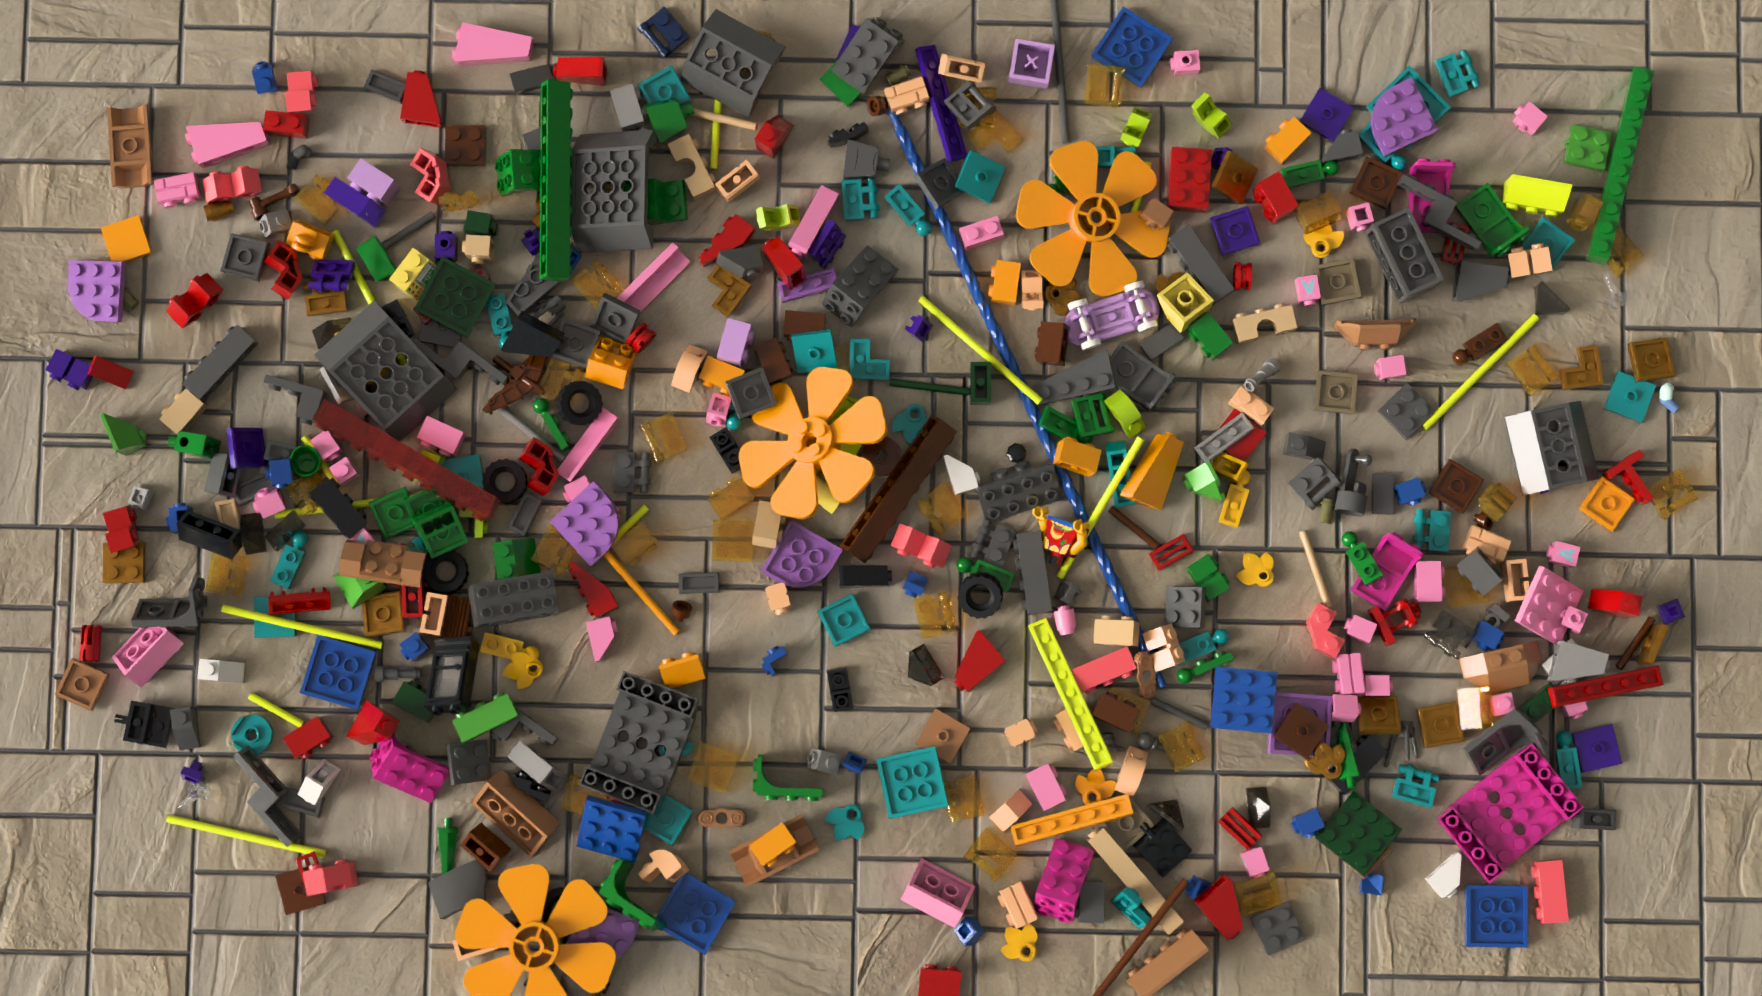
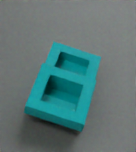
(1107, 154)

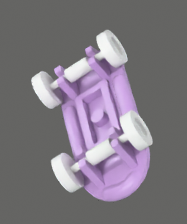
(1112, 316)

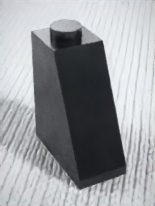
(533, 337)
(864, 576)

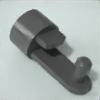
(1347, 500)

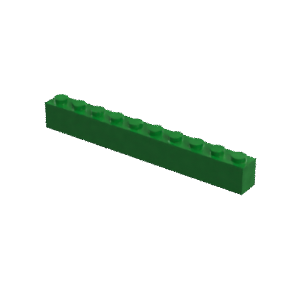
(1620, 165)
(555, 180)

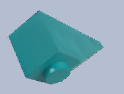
(1116, 454)

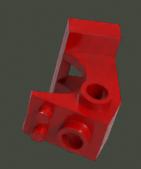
(1409, 611)

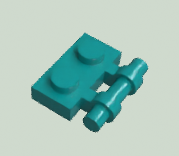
(1452, 76)
(853, 200)
(1438, 530)
(1414, 792)

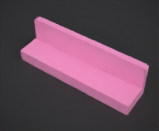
(655, 278)
(588, 445)

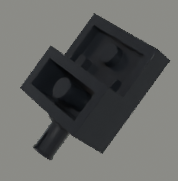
(146, 724)
(1162, 847)

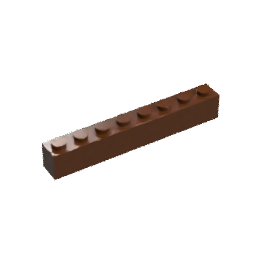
(898, 489)

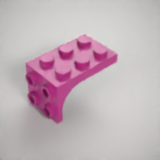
(1433, 173)
(1395, 561)
(407, 770)
(1063, 880)

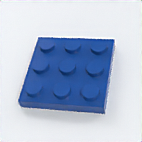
(1133, 45)
(338, 672)
(1243, 700)
(611, 828)
(695, 912)
(1496, 916)

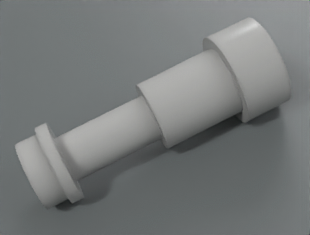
(1269, 369)

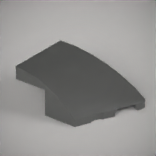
(458, 887)

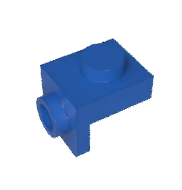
(264, 77)
(175, 515)
(914, 584)
(774, 655)
(1196, 886)

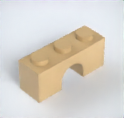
(684, 151)
(1280, 318)

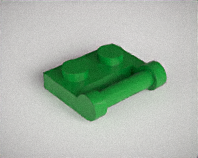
(1086, 415)

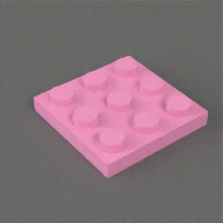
(1547, 604)

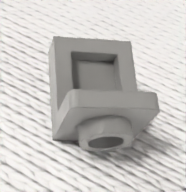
(275, 223)
(823, 761)

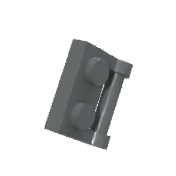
(965, 109)
(1310, 477)

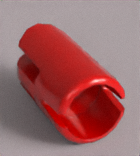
(90, 643)

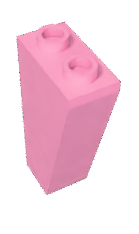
(490, 46)
(224, 141)
(813, 222)

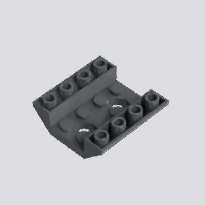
(735, 49)
(1539, 450)

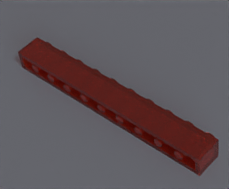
(406, 460)

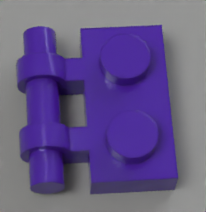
(827, 244)
(332, 270)

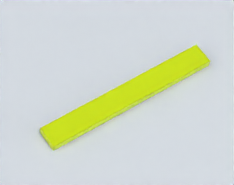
(1070, 694)

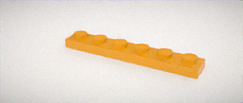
(1072, 820)

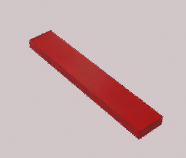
(1605, 686)

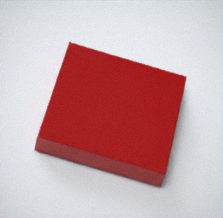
(1245, 445)

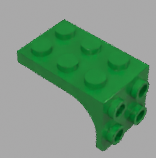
(518, 171)
(1491, 221)
(772, 792)
(614, 890)

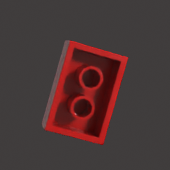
(1189, 179)

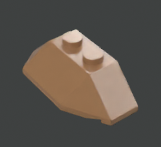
(1374, 332)
(1503, 667)

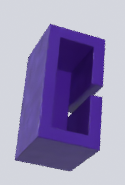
(70, 369)

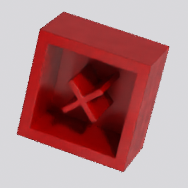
(1275, 198)

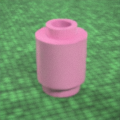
(1065, 620)

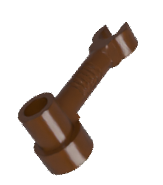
(259, 206)

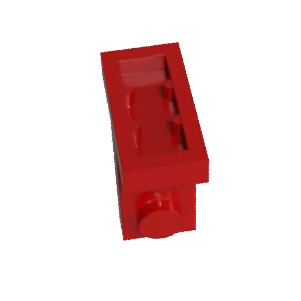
(1630, 477)

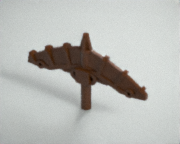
(522, 380)

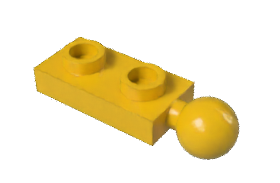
(1235, 502)
(504, 646)

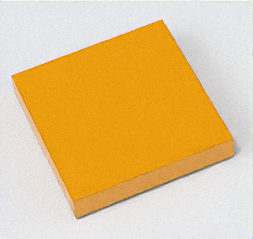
(126, 240)
(1606, 504)

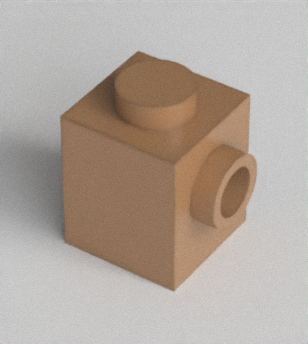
(1156, 214)

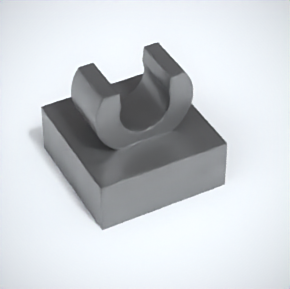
(1066, 592)
(1497, 613)

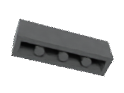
(1199, 263)
(219, 363)
(1033, 573)

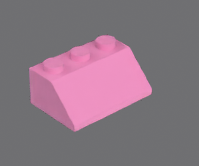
(147, 653)
(938, 893)

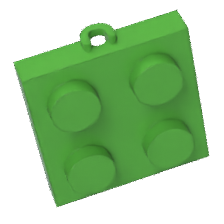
(1587, 148)

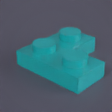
(862, 366)
(1128, 902)

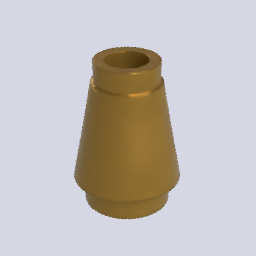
(218, 210)

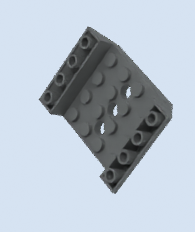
(615, 218)
(364, 350)
(634, 773)

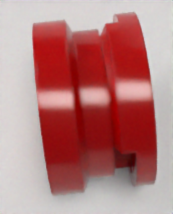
(1242, 276)
(641, 338)

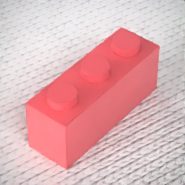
(1104, 670)
(1550, 891)

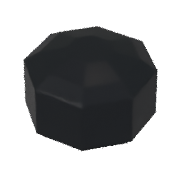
(1016, 453)

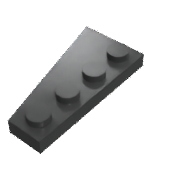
(1081, 379)

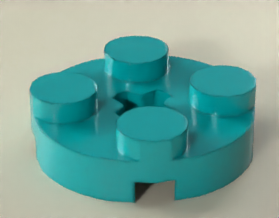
(249, 723)

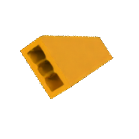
(1154, 472)

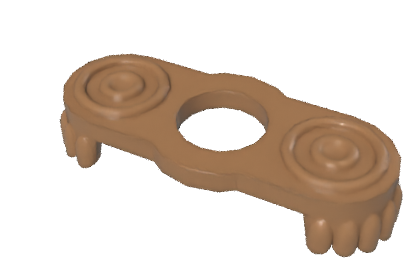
(1145, 662)
(708, 818)

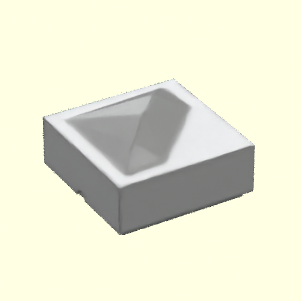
(140, 497)

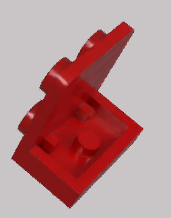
(939, 981)

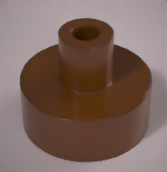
(876, 105)
(1483, 521)
(681, 610)

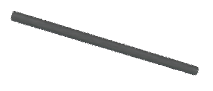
(1060, 71)

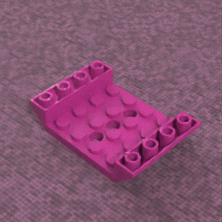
(1530, 791)

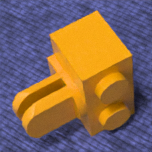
(310, 239)

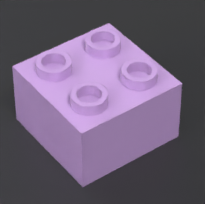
(1031, 64)
(373, 182)
(735, 343)

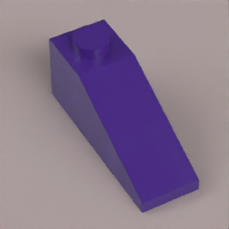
(355, 202)

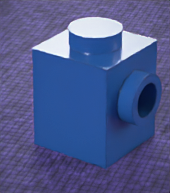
(279, 472)
(1410, 492)
(1488, 636)
(414, 647)
(1307, 823)

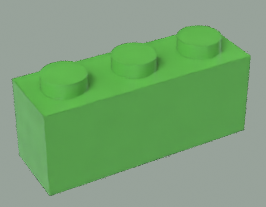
(485, 717)

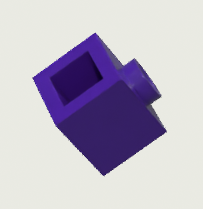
(446, 245)

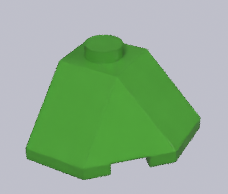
(1204, 482)

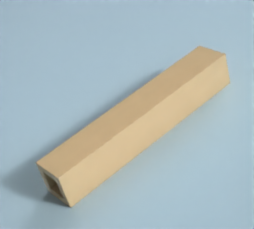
(1132, 877)

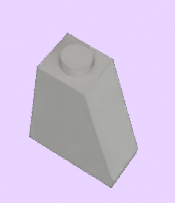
(1576, 661)
(538, 767)

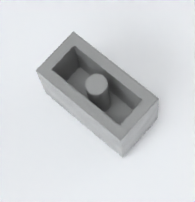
(628, 107)

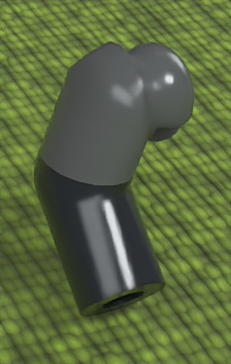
(296, 154)

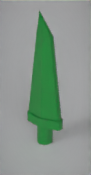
(1349, 765)
(447, 842)

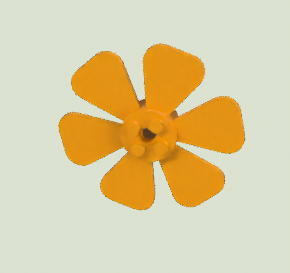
(1044, 207)
(814, 443)
(526, 894)

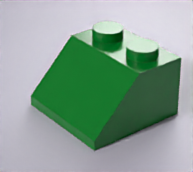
(514, 558)

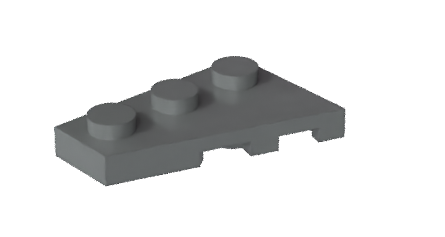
(530, 289)

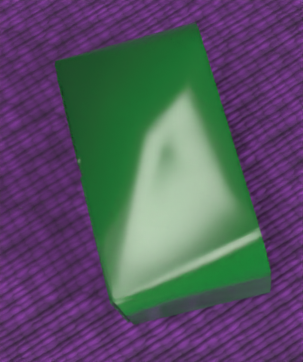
(376, 258)

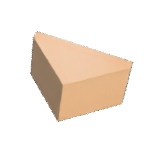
(1011, 810)

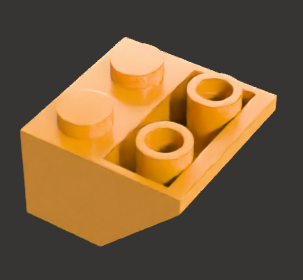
(610, 362)
(682, 671)

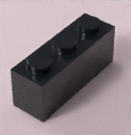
(338, 507)
(209, 534)
(1367, 755)

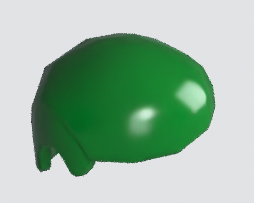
(305, 461)

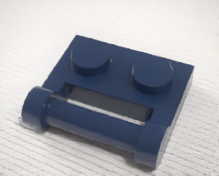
(668, 28)

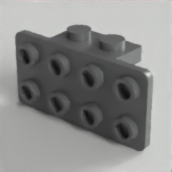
(1018, 490)

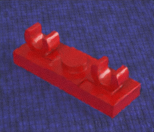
(299, 602)

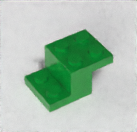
(665, 201)
(435, 522)

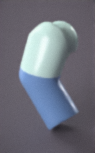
(1666, 395)

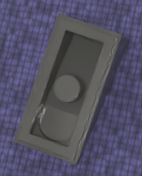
(530, 78)
(1595, 819)

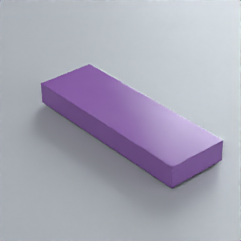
(815, 283)

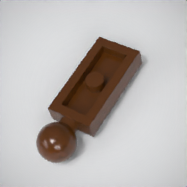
(1480, 344)

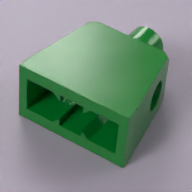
(668, 117)
(194, 444)

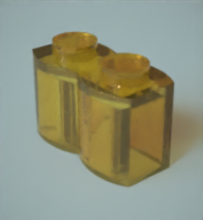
(1496, 501)

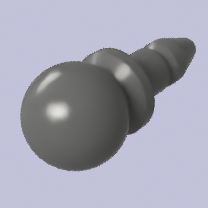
(1147, 740)

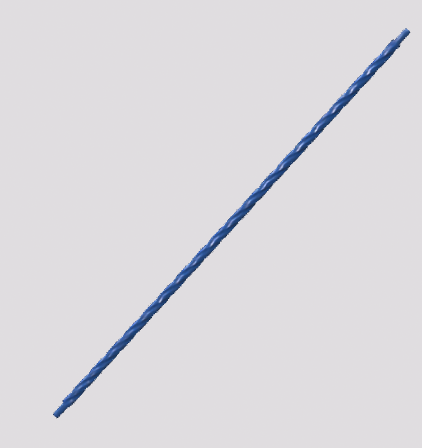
(1031, 408)

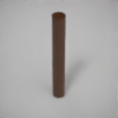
(1133, 527)
(1635, 643)

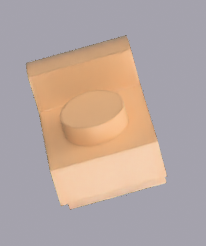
(1031, 290)
(688, 368)
(1131, 771)
(663, 863)

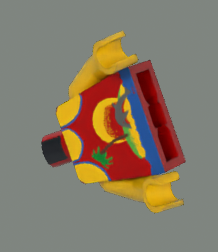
(1061, 536)

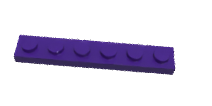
(938, 92)

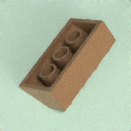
(516, 813)
(1166, 964)

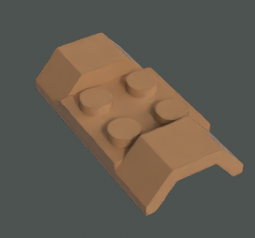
(130, 147)
(382, 562)
(751, 868)

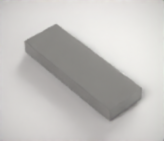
(1224, 437)

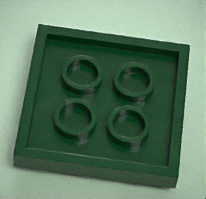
(454, 297)
(1358, 833)

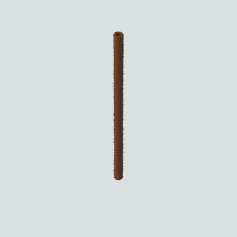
(1141, 938)

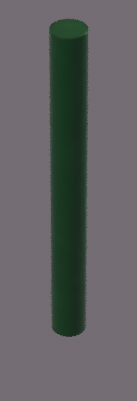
(929, 387)

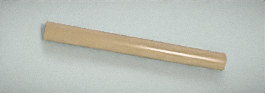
(725, 119)
(1315, 569)

